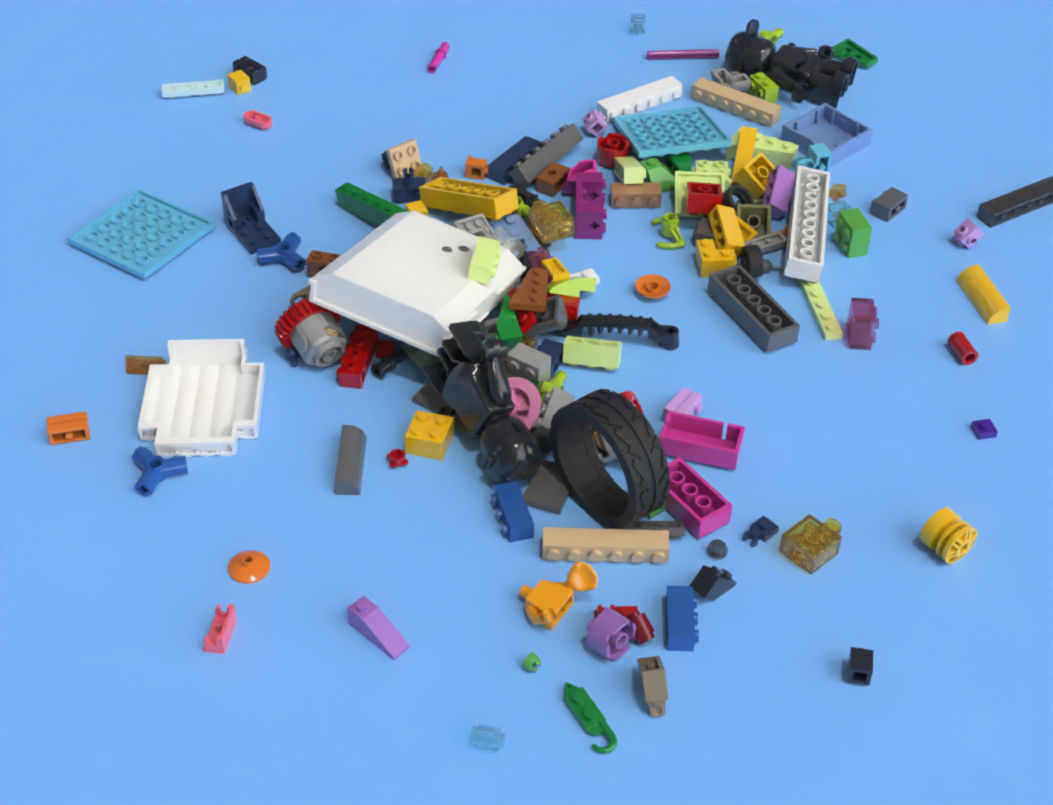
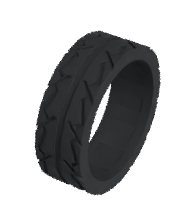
(632, 443)

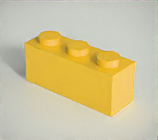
(726, 228)

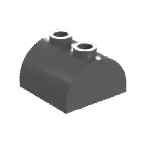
(552, 319)

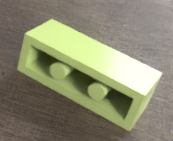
(629, 170)
(484, 260)
(592, 352)

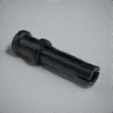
(388, 363)

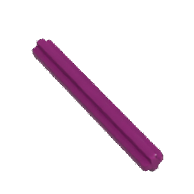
(683, 54)

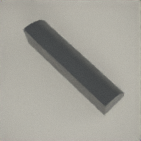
(350, 461)

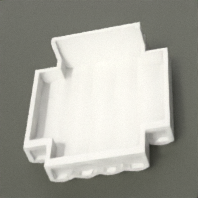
(202, 399)

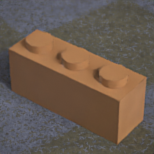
(635, 195)

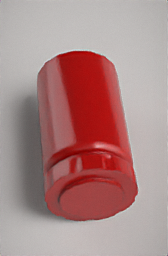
(962, 348)

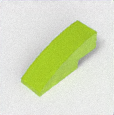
(572, 286)

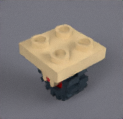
(402, 156)

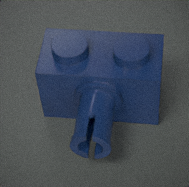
(407, 188)

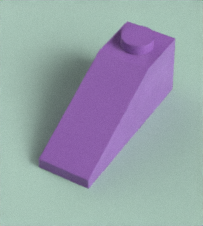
(376, 627)

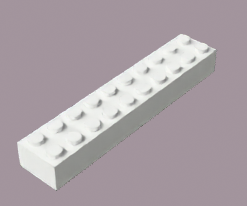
(807, 225)

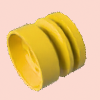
(948, 535)

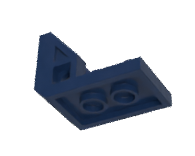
(246, 218)

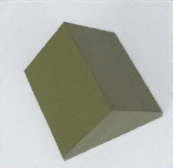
(756, 216)

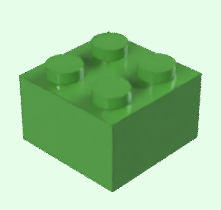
(852, 232)

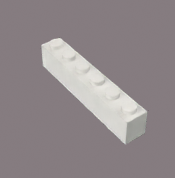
(640, 98)

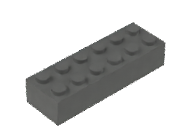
(753, 308)

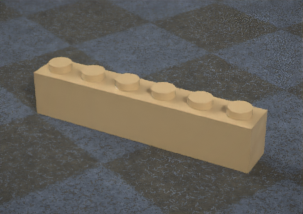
(736, 102)
(605, 545)

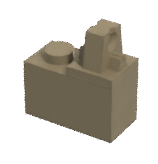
(653, 684)

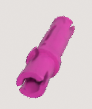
(440, 54)

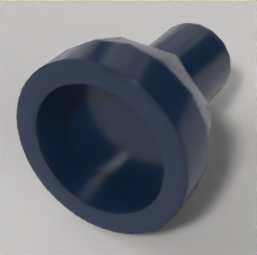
(292, 354)

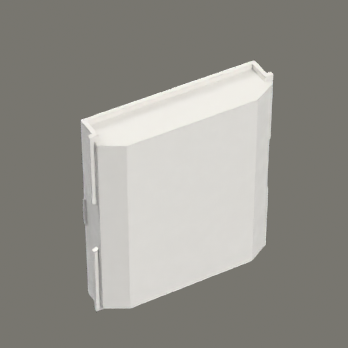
(408, 285)

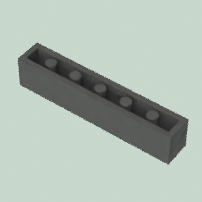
(543, 156)

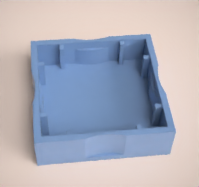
(828, 126)

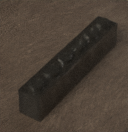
(1016, 203)

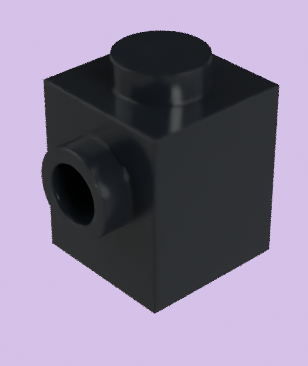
(860, 666)

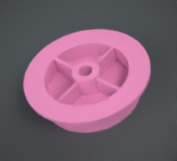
(526, 401)

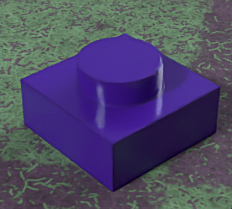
(984, 429)

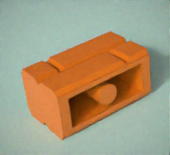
(68, 428)

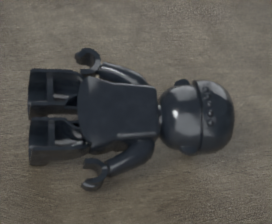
(792, 68)
(480, 400)

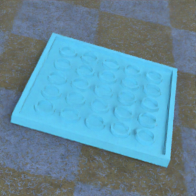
(671, 132)
(141, 233)

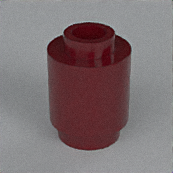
(644, 629)

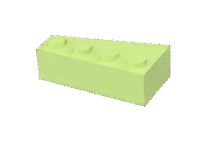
(775, 150)

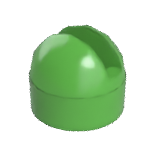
(530, 662)

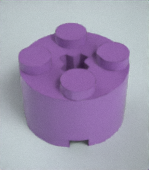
(610, 634)

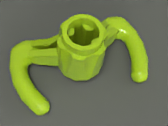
(670, 229)

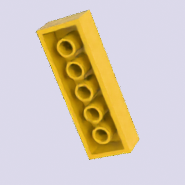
(469, 197)

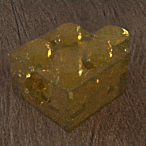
(551, 221)
(812, 542)

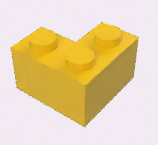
(712, 260)

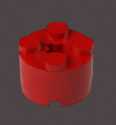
(609, 147)

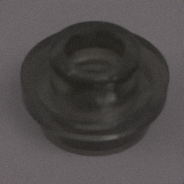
(717, 549)

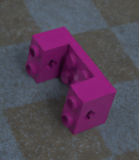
(589, 205)

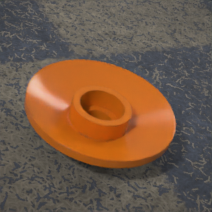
(653, 286)
(249, 567)

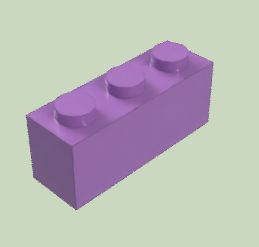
(779, 191)

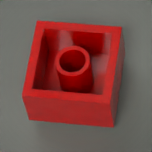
(702, 197)

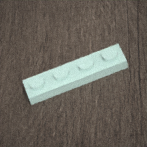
(192, 88)

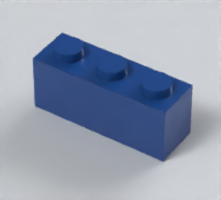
(513, 511)
(681, 618)

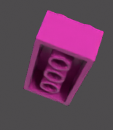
(695, 500)

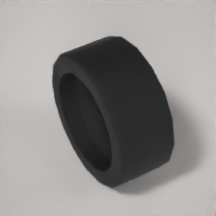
(738, 191)
(752, 260)

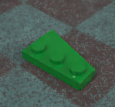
(852, 49)

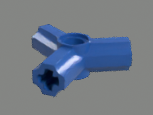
(283, 253)
(155, 469)

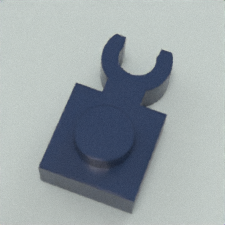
(761, 529)

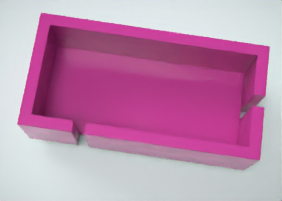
(701, 440)

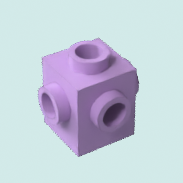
(595, 122)
(968, 233)

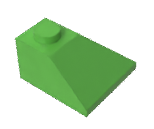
(658, 172)

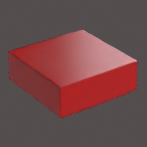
(385, 348)

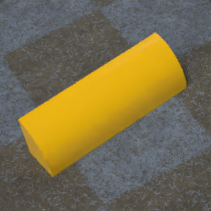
(983, 295)

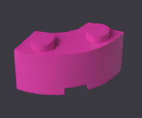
(583, 166)

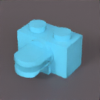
(818, 158)

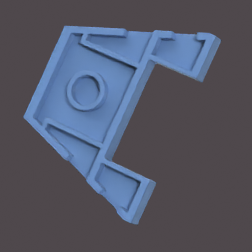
(516, 227)

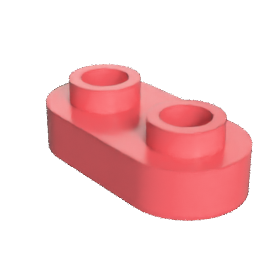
(258, 119)

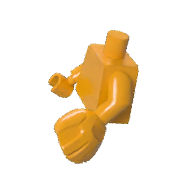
(552, 600)

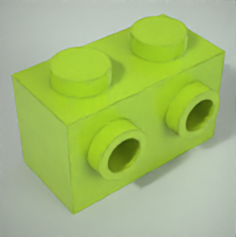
(763, 87)

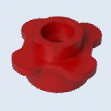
(397, 458)

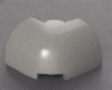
(731, 79)

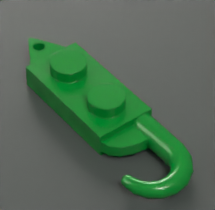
(588, 716)

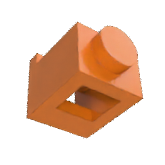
(476, 168)

